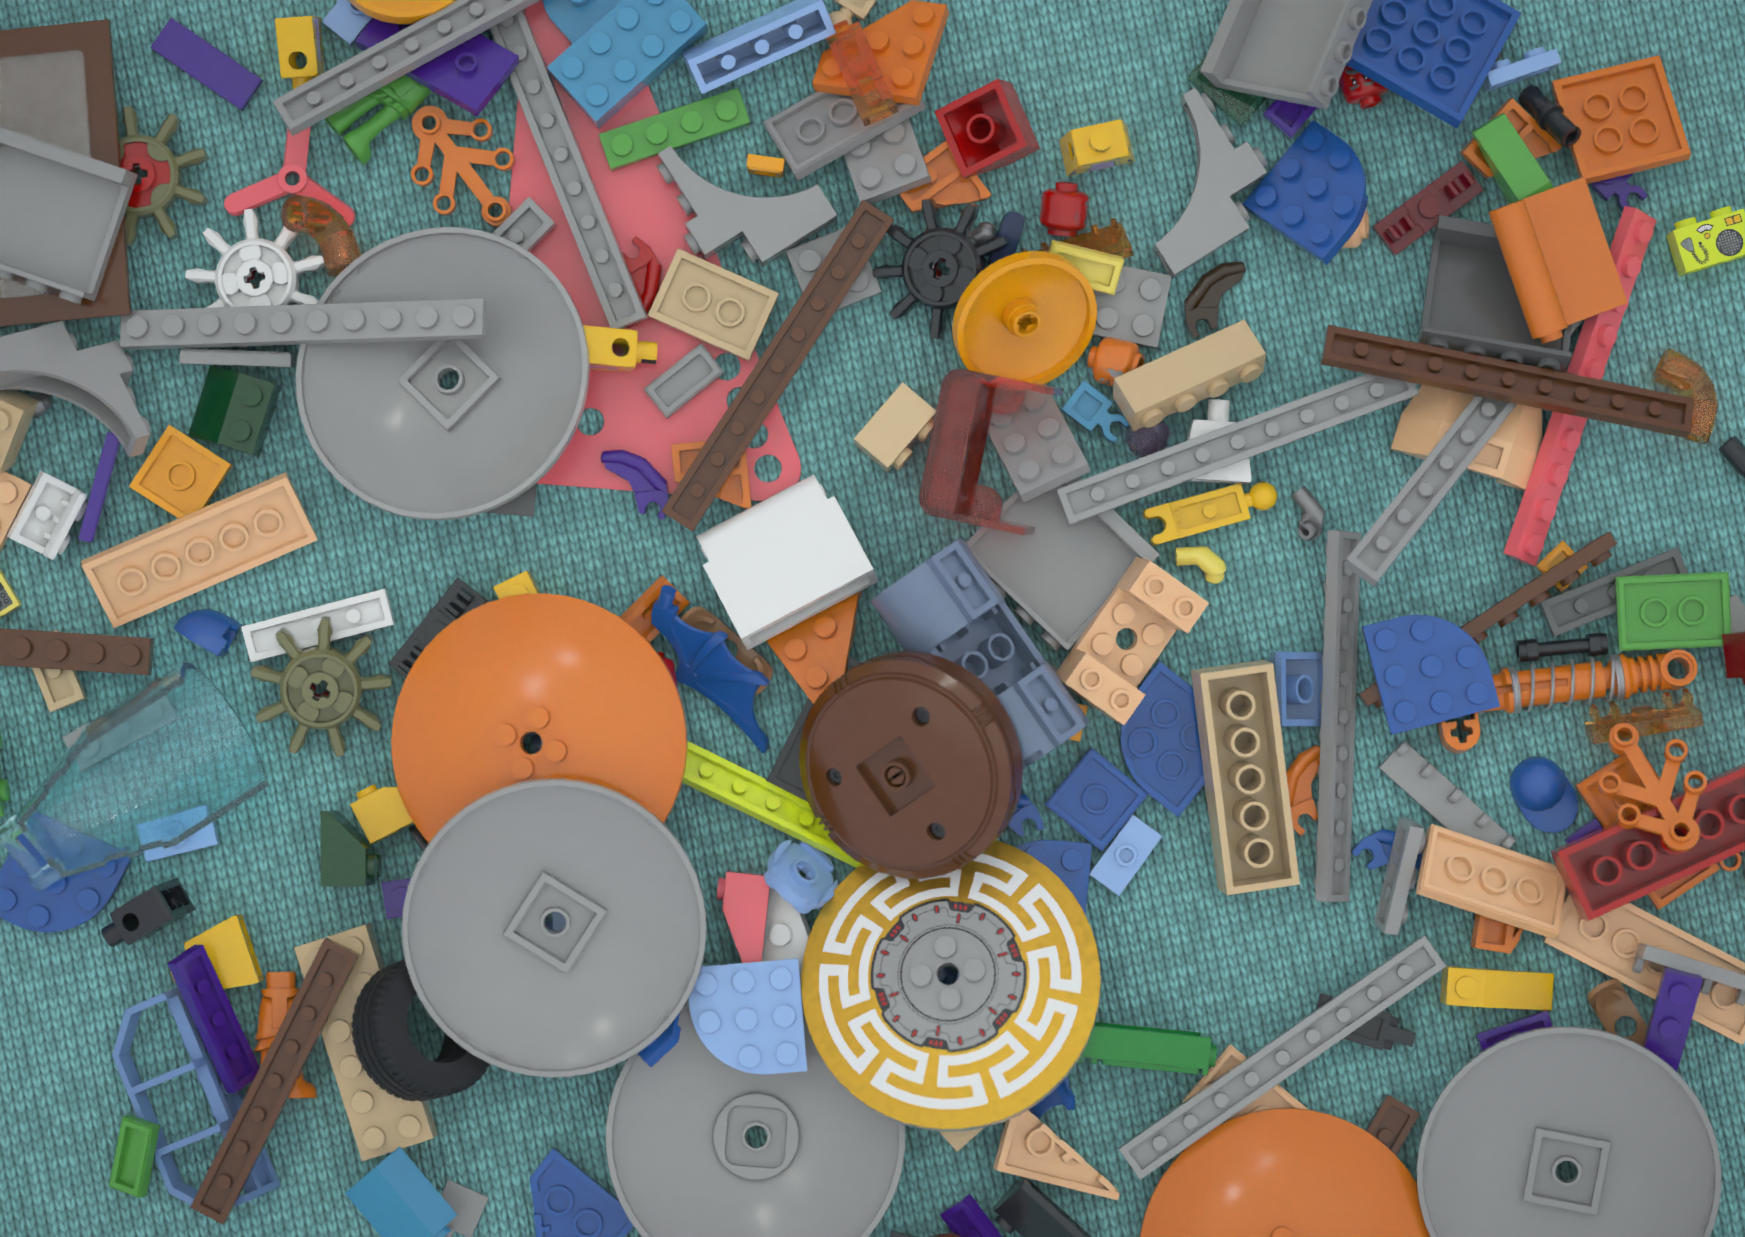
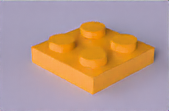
(180, 474)

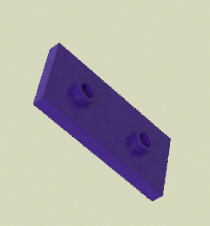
(463, 75)

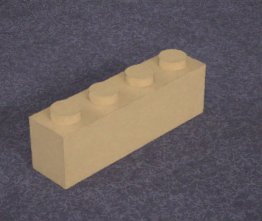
(1189, 375)

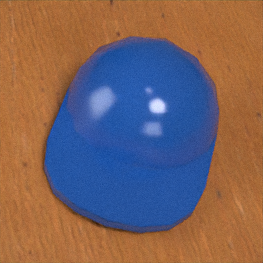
(1544, 794)

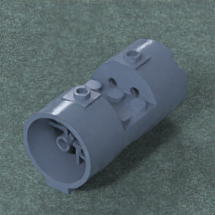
(960, 615)

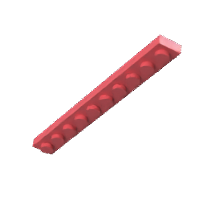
(1565, 430)

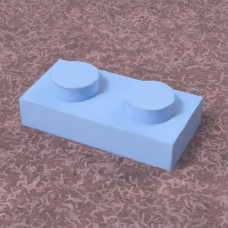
(1534, 63)

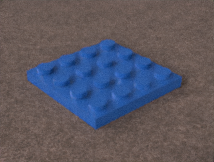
(1433, 50)

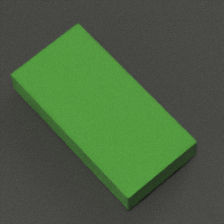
(134, 1156)

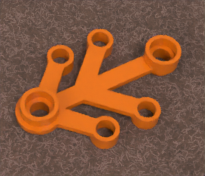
(457, 160)
(1655, 792)

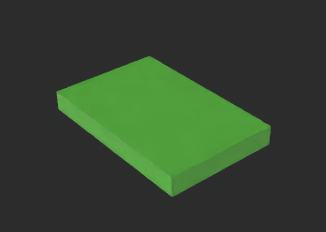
(1672, 610)

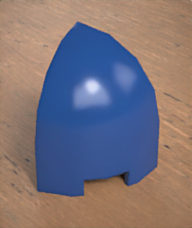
(209, 630)

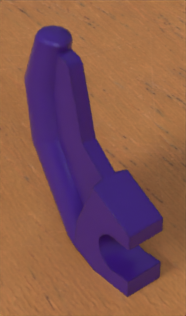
(644, 479)

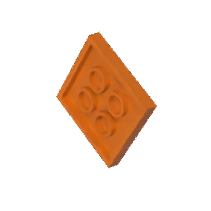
(1623, 119)

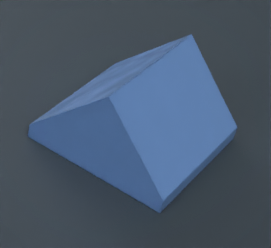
(1298, 687)

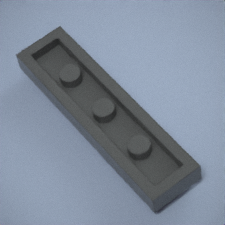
(1598, 596)

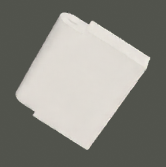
(784, 561)

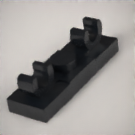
(452, 605)

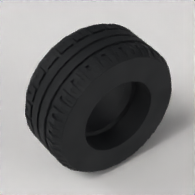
(388, 1051)

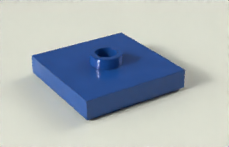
(1096, 799)

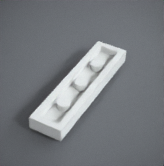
(348, 619)

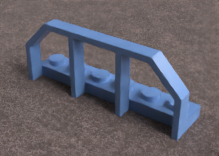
(223, 1104)

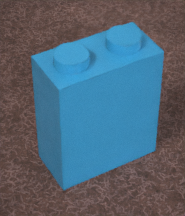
(401, 1200)

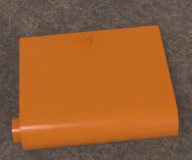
(1557, 258)

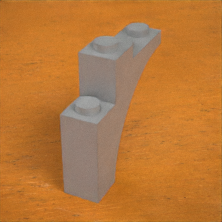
(1221, 174)
(723, 216)
(91, 378)

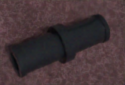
(1549, 116)

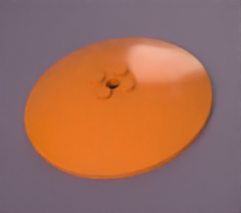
(544, 669)
(1285, 1178)

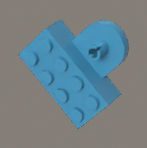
(618, 48)

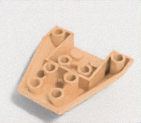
(1506, 456)

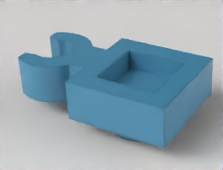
(1090, 408)

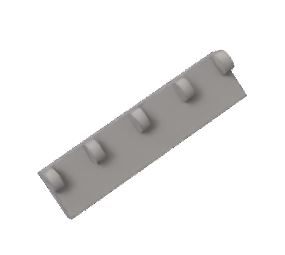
(1440, 797)
(1707, 971)

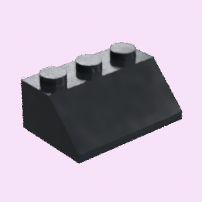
(1034, 1213)

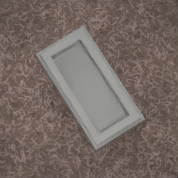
(684, 381)

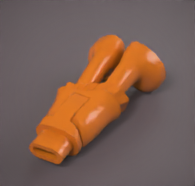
(273, 1008)

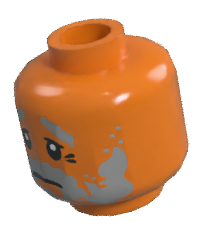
(1113, 359)

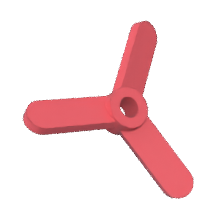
(276, 186)

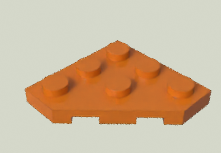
(903, 47)
(819, 647)

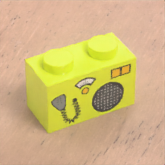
(1708, 242)

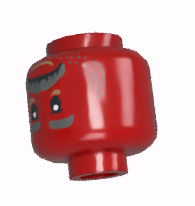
(1360, 89)
(1064, 209)

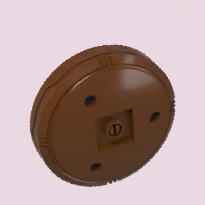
(911, 764)

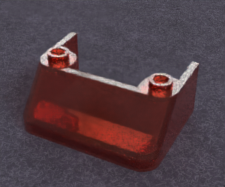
(958, 447)

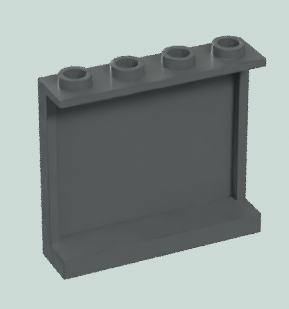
(1474, 302)

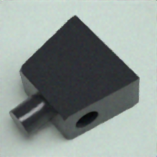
(148, 913)

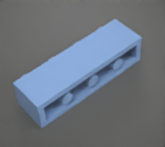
(757, 43)

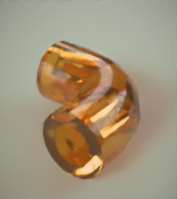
(326, 227)
(1690, 381)

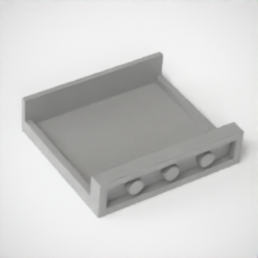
(1285, 48)
(58, 215)
(1061, 569)

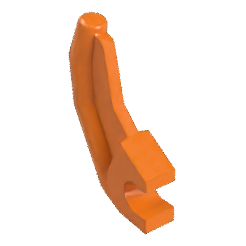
(1299, 779)

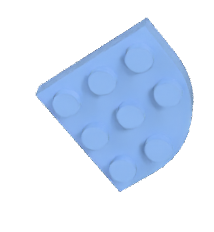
(751, 1015)

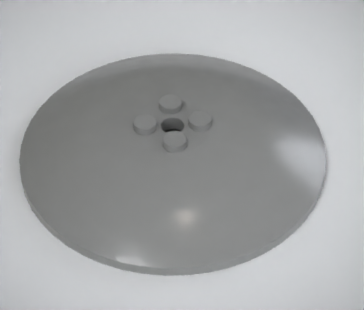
(381, 405)
(543, 995)
(1575, 1097)

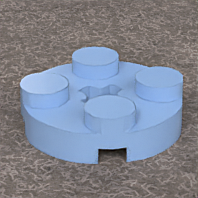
(801, 892)

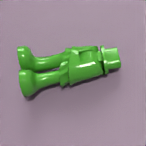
(398, 101)

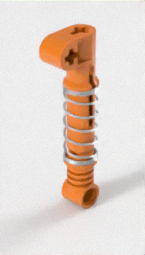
(1573, 683)

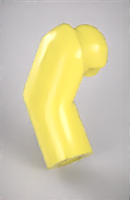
(1205, 559)

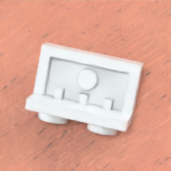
(48, 515)

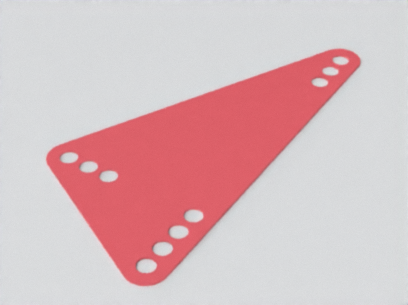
(644, 207)

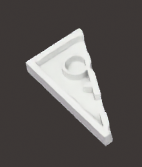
(784, 931)

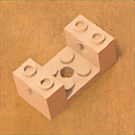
(1154, 609)

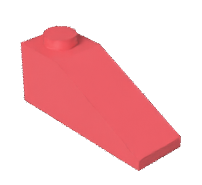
(746, 910)

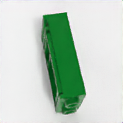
(1150, 1048)

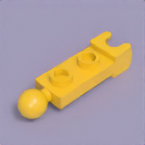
(1209, 510)

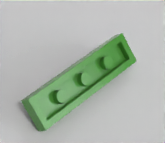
(674, 128)

